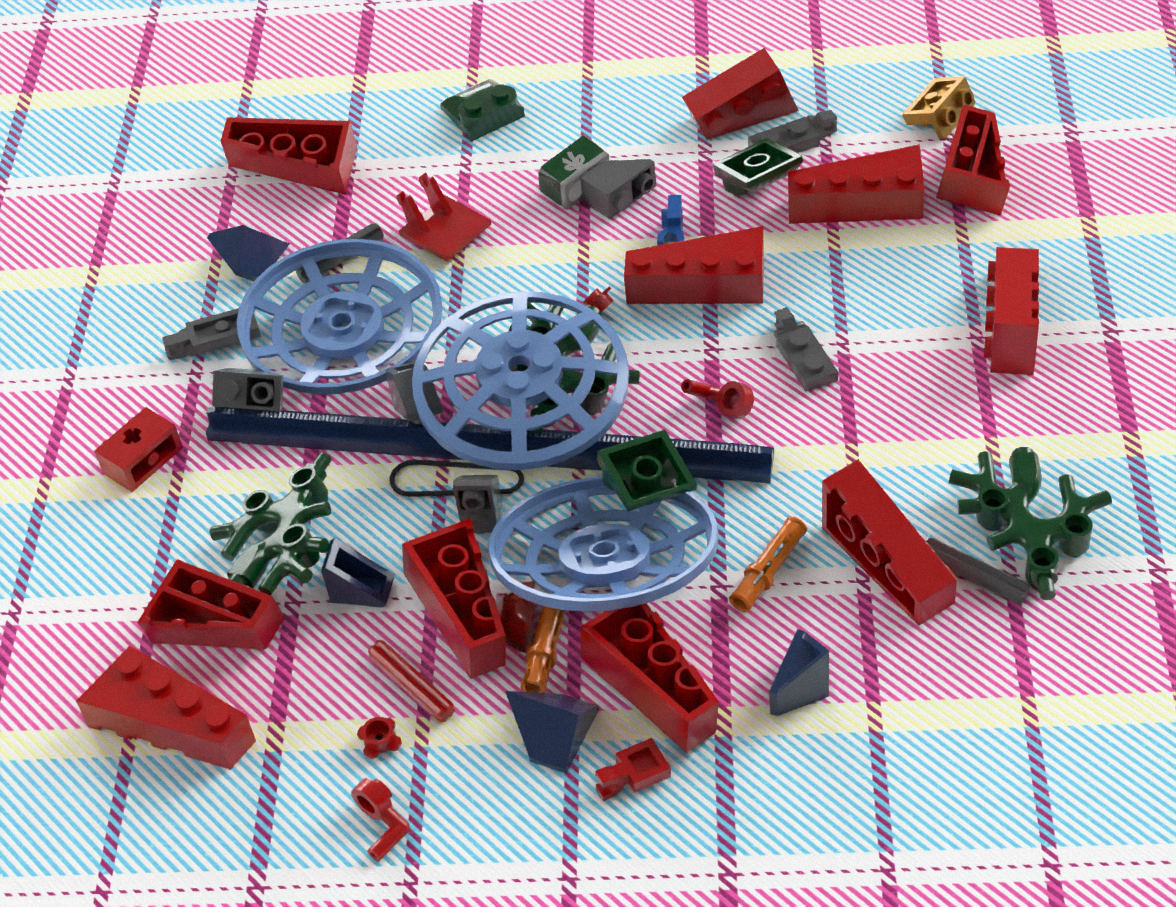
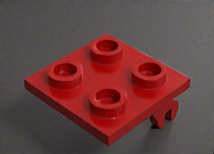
(444, 226)

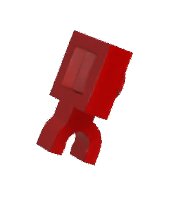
(637, 766)

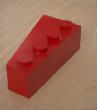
(293, 150)
(859, 189)
(698, 270)
(1014, 312)
(885, 543)
(457, 594)
(651, 673)
(162, 707)

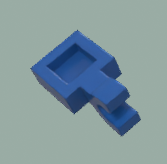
(671, 221)

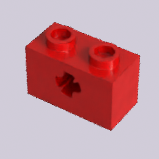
(138, 449)

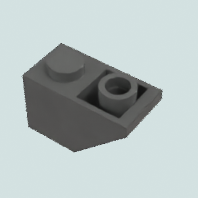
(617, 184)
(247, 389)
(401, 392)
(478, 499)

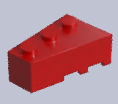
(741, 97)
(974, 164)
(209, 611)

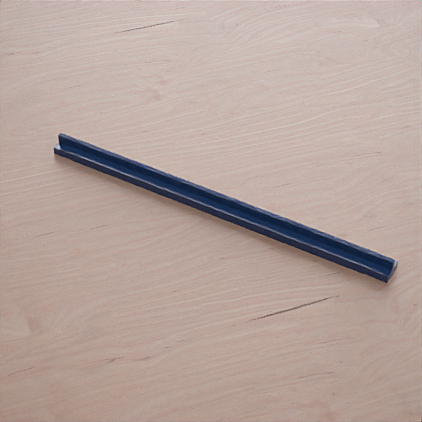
(405, 438)

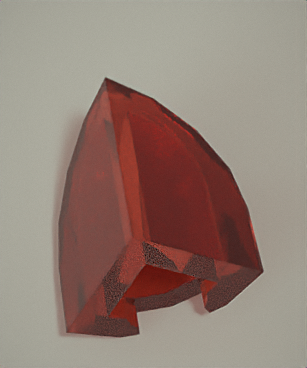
(519, 619)

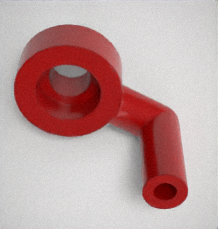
(732, 399)
(375, 801)

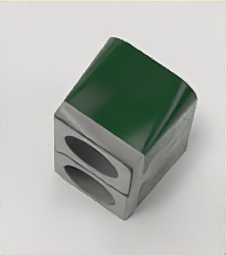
(561, 174)

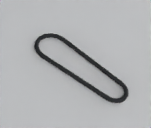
(445, 464)

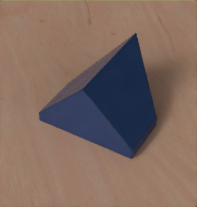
(247, 250)
(354, 577)
(802, 675)
(551, 726)

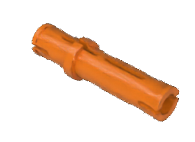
(747, 592)
(542, 653)

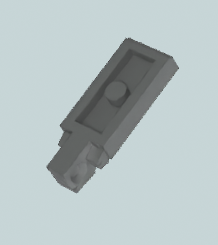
(800, 133)
(207, 335)
(803, 352)

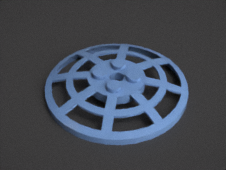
(333, 309)
(520, 388)
(600, 552)

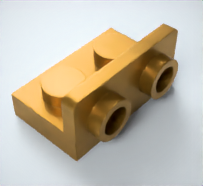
(940, 105)

